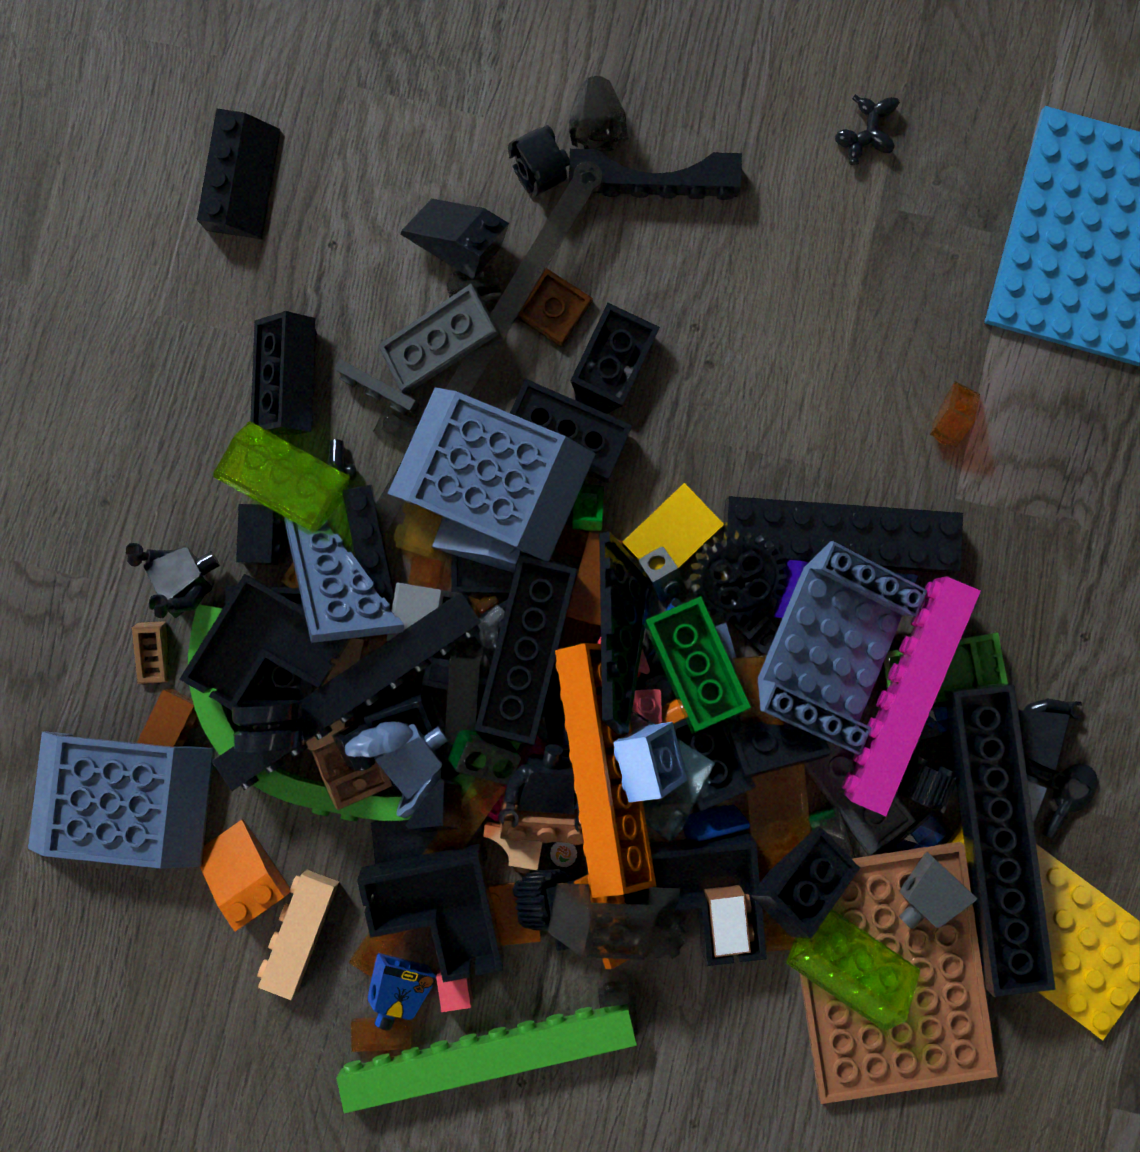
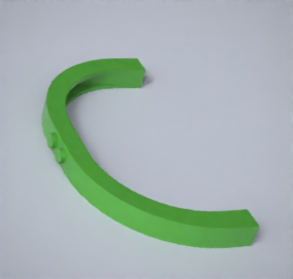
(284, 785)

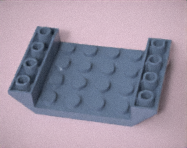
(492, 472)
(834, 644)
(121, 801)

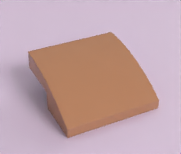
(344, 783)

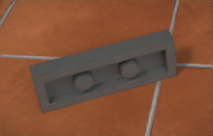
(376, 388)

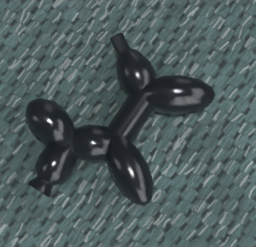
(877, 138)

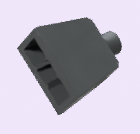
(933, 894)

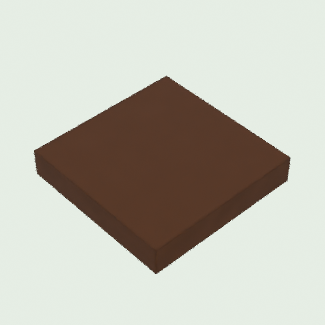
(554, 307)

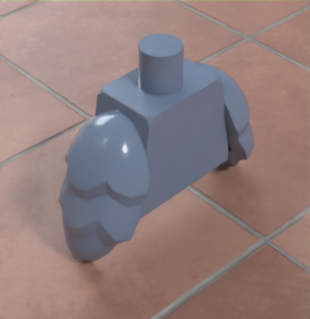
(405, 757)

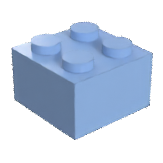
(650, 762)

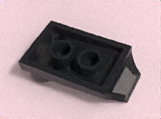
(612, 359)

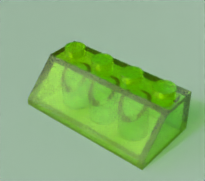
(282, 476)
(857, 970)

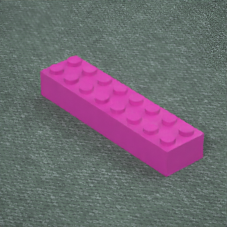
(910, 694)

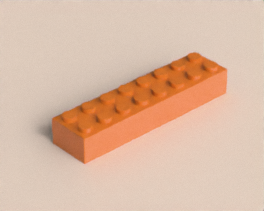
(611, 826)

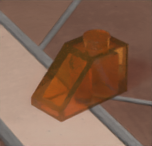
(955, 415)

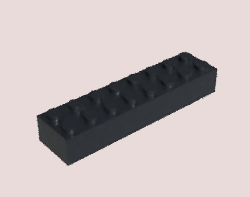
(882, 534)

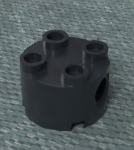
(539, 160)

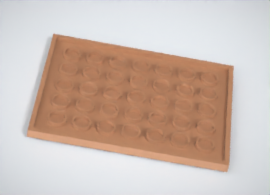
(948, 1019)

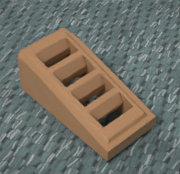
(161, 651)

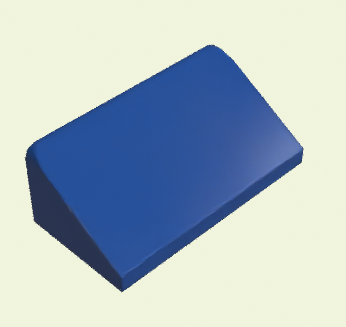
(715, 823)

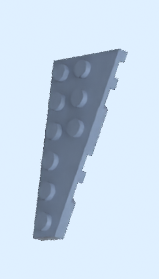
(335, 588)

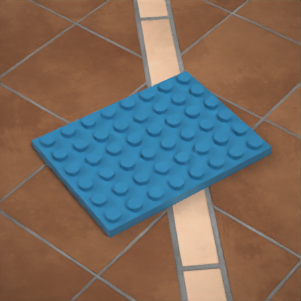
(1075, 240)

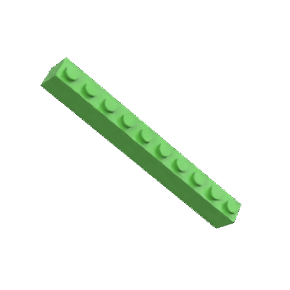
(485, 1057)

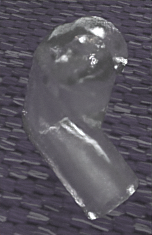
(489, 628)

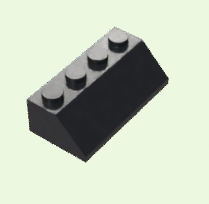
(238, 175)
(283, 373)

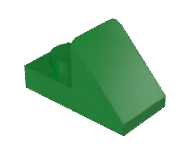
(588, 508)

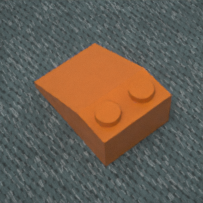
(241, 875)

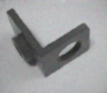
(666, 580)

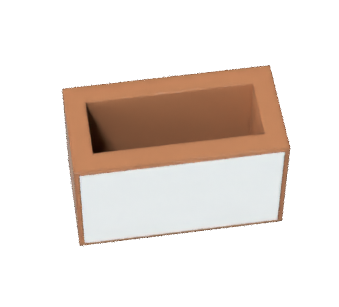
(728, 920)

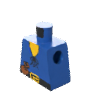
(398, 989)

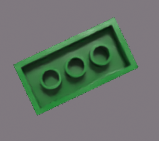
(696, 665)

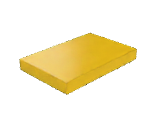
(677, 525)

